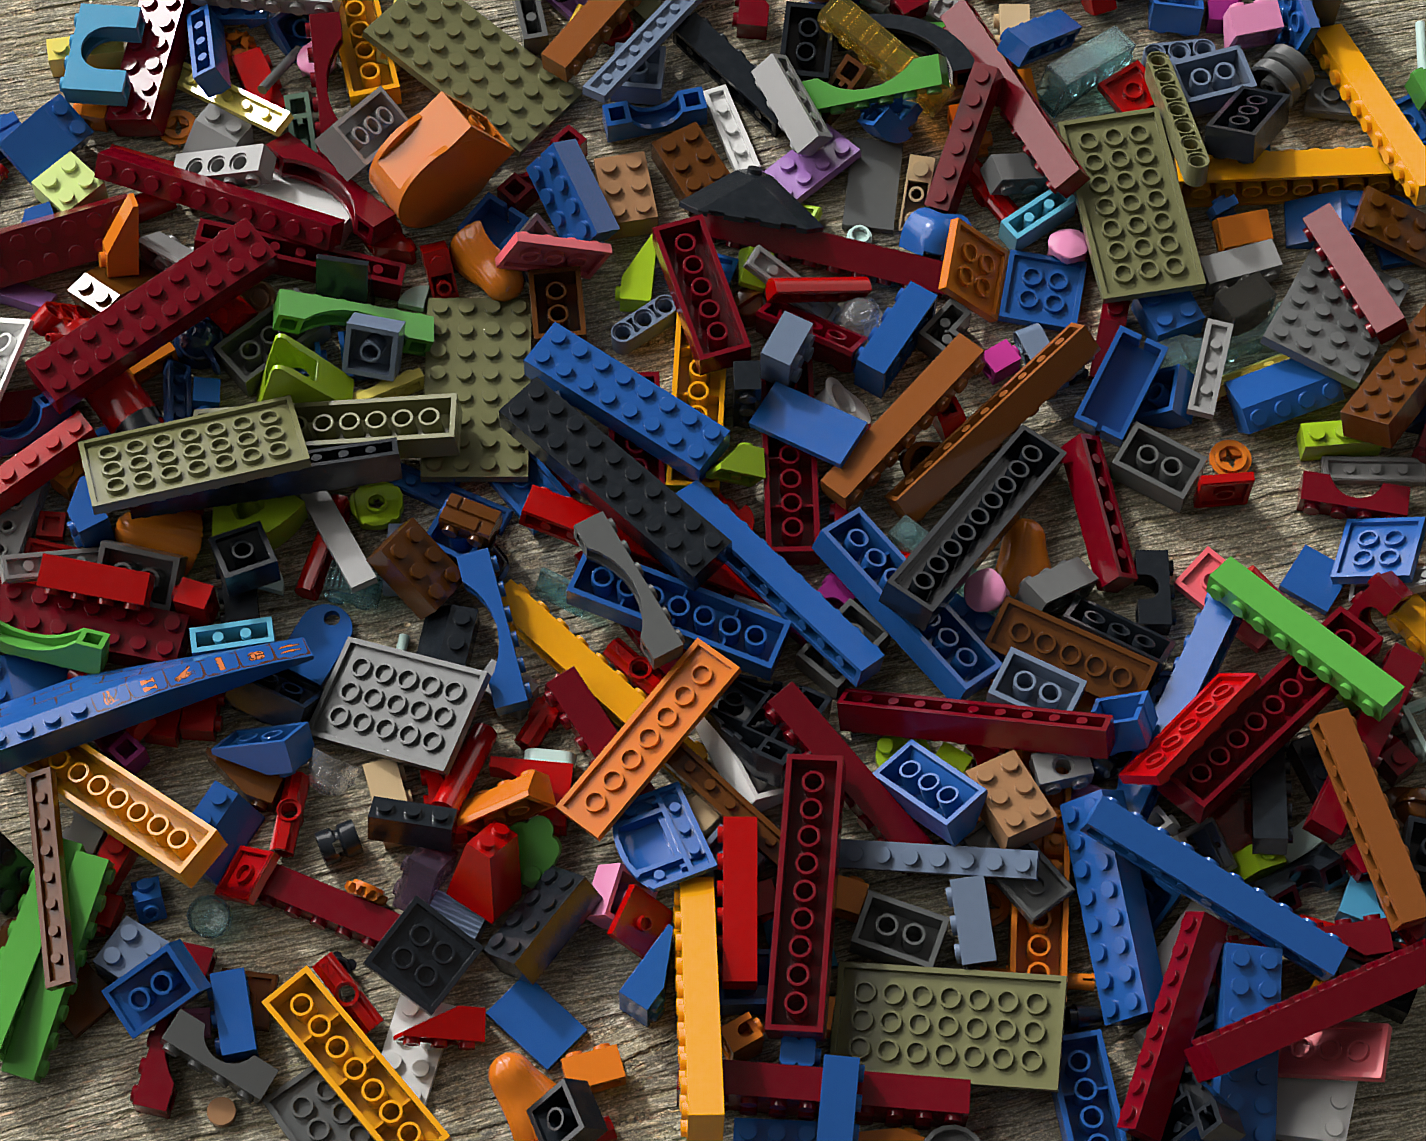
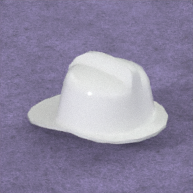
(839, 397)

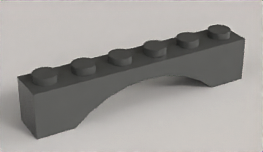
(602, 545)

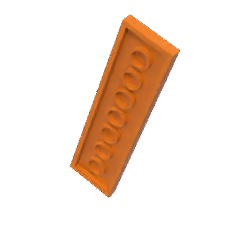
(648, 739)

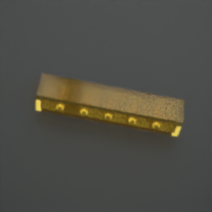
(875, 46)

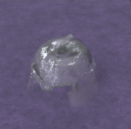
(859, 315)
(329, 774)

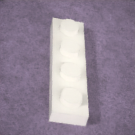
(730, 128)

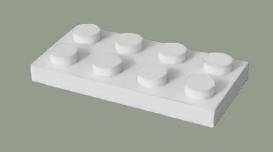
(413, 1063)

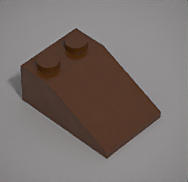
(97, 291)

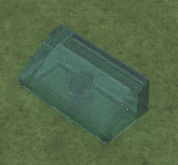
(553, 589)

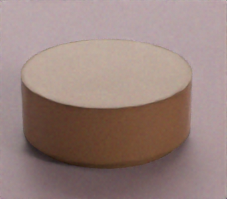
(221, 1112)

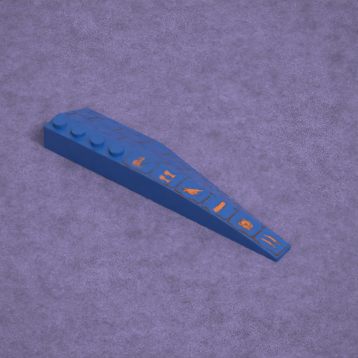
(124, 697)

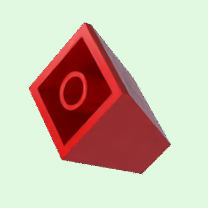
(488, 873)

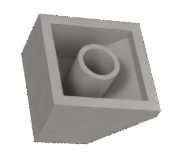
(218, 130)
(162, 250)

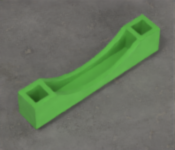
(921, 76)
(302, 311)
(78, 650)

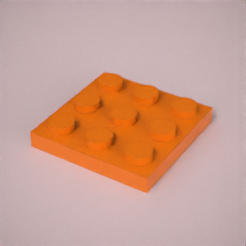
(974, 270)

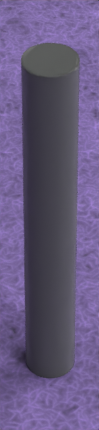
(280, 69)

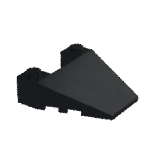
(749, 734)
(1200, 1114)

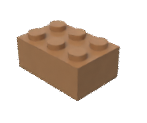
(628, 192)
(1014, 804)

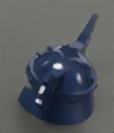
(197, 343)

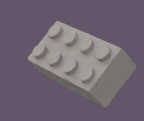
(360, 133)

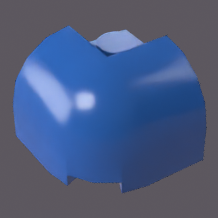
(890, 120)
(927, 232)

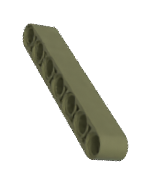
(1177, 119)

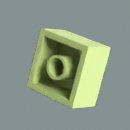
(68, 184)

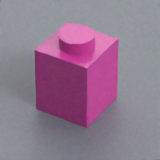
(1001, 361)

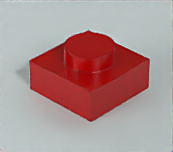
(51, 525)

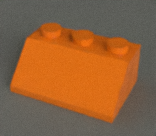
(508, 802)

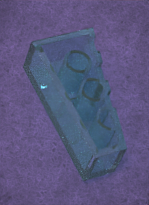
(1082, 70)

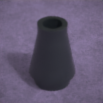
(1083, 1017)

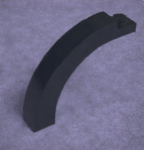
(928, 40)

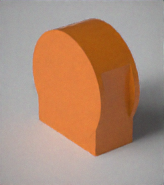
(437, 162)

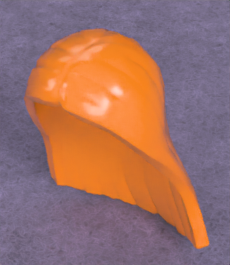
(474, 259)
(170, 533)
(1022, 553)
(517, 1088)

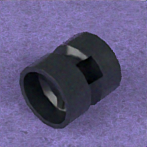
(348, 839)

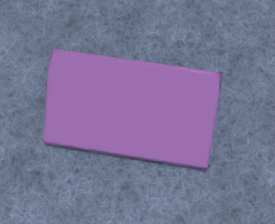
(25, 297)

